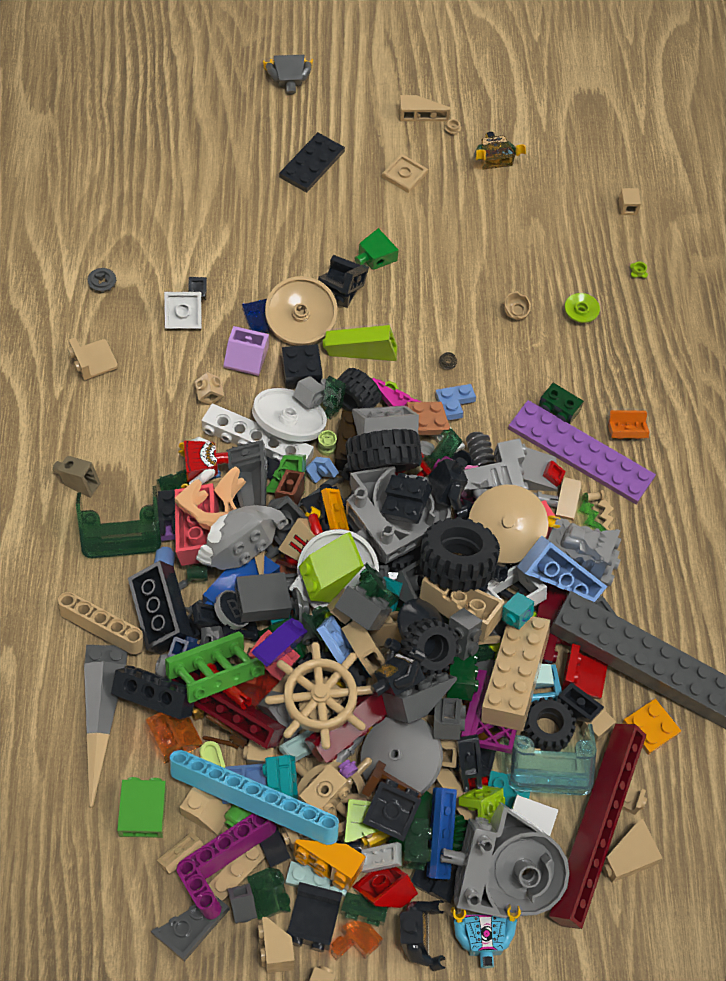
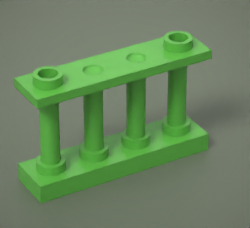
(214, 652)

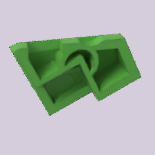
(291, 462)

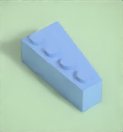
(557, 568)

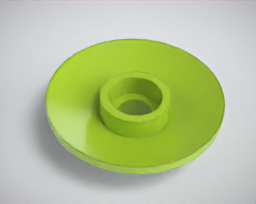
(582, 307)

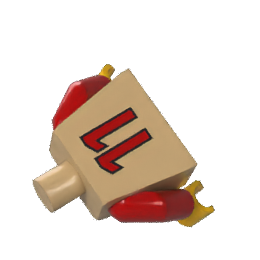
(300, 535)

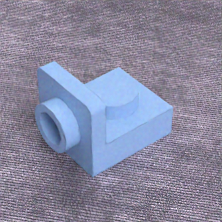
(321, 467)

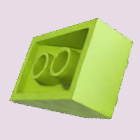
(331, 568)

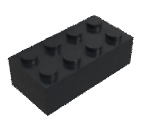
(159, 606)

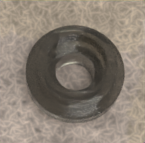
(448, 356)

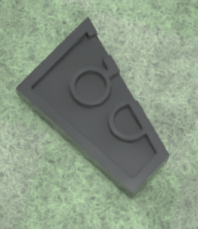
(187, 930)

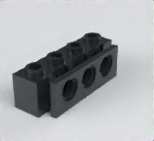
(152, 691)

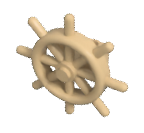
(323, 697)
(328, 789)

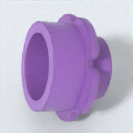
(348, 768)

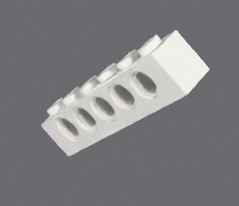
(251, 430)

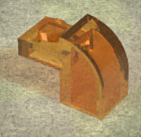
(360, 936)

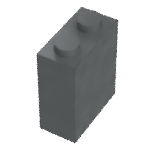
(263, 597)

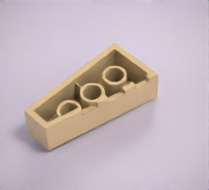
(477, 602)

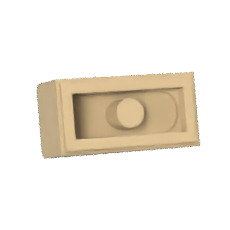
(568, 498)

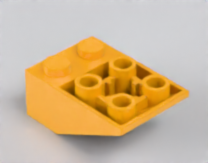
(334, 861)

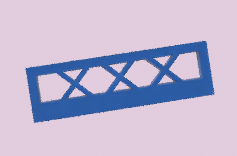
(442, 831)

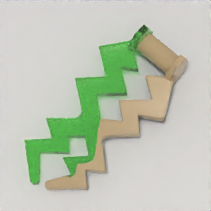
(586, 508)

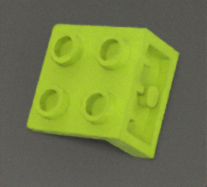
(484, 800)

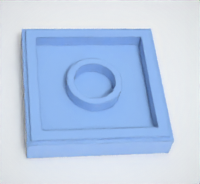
(335, 639)

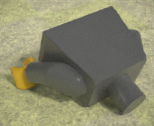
(288, 70)

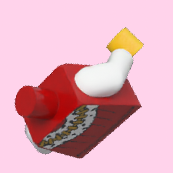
(201, 459)

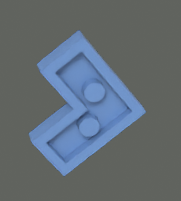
(453, 397)

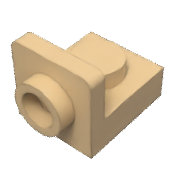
(634, 801)

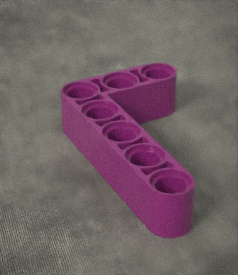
(220, 857)

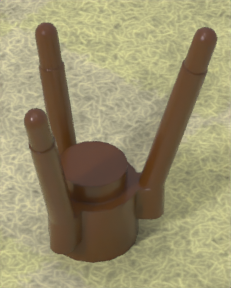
(238, 738)

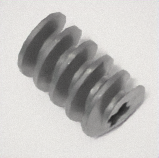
(480, 449)

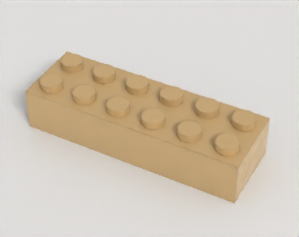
(515, 674)

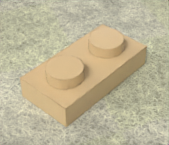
(180, 851)

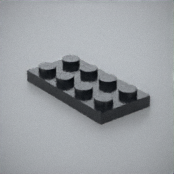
(312, 162)

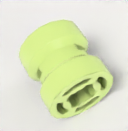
(327, 442)

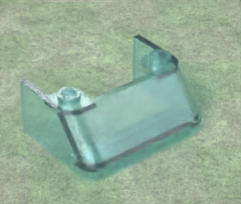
(552, 770)

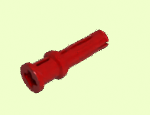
(233, 692)

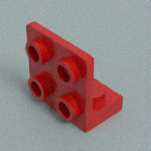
(585, 672)

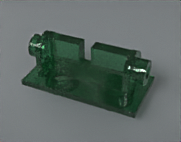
(172, 481)

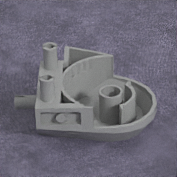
(387, 535)
(494, 861)

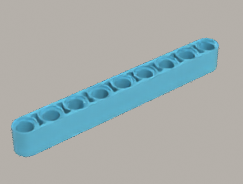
(254, 797)

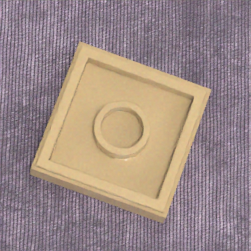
(404, 173)

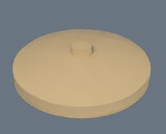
(301, 310)
(513, 517)

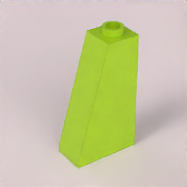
(362, 343)

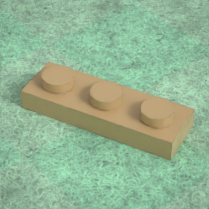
(237, 872)

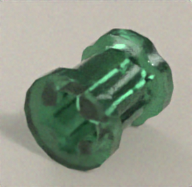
(197, 573)

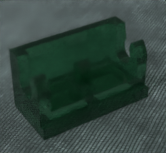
(446, 447)

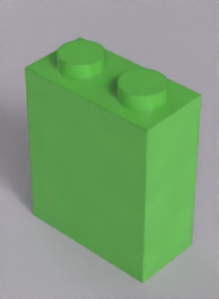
(142, 808)

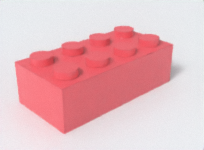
(188, 532)

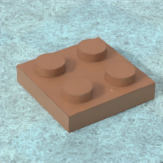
(431, 417)

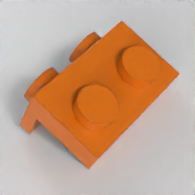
(628, 424)

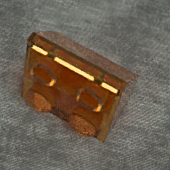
(172, 734)

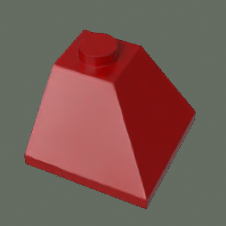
(386, 888)

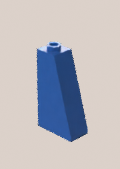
(227, 579)

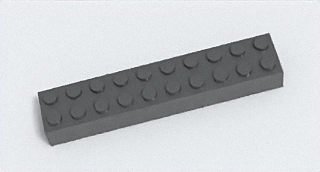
(642, 657)

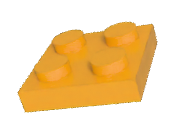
(655, 724)

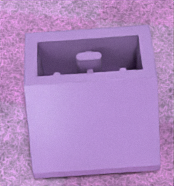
(246, 350)

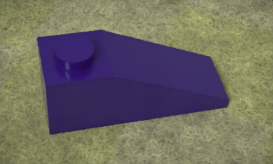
(280, 642)

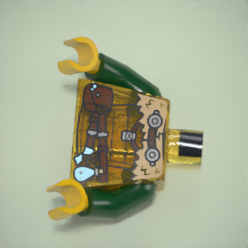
(497, 151)

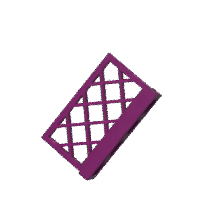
(474, 715)

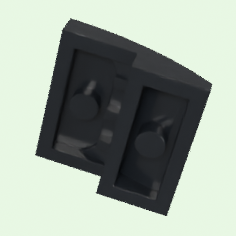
(438, 888)

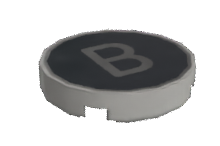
(227, 610)

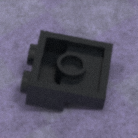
(406, 498)
(392, 809)

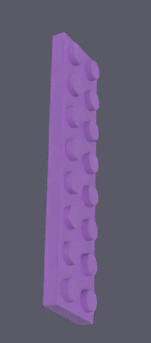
(582, 452)

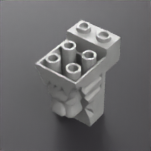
(506, 470)
(589, 548)

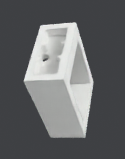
(533, 585)

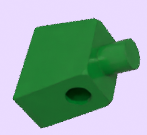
(376, 251)

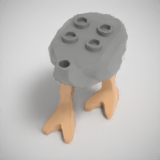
(236, 533)

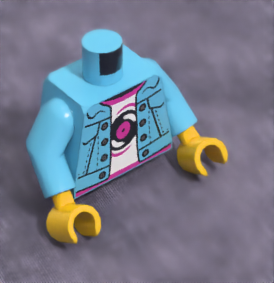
(485, 934)

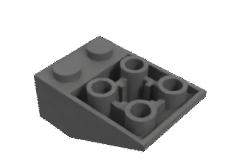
(419, 699)

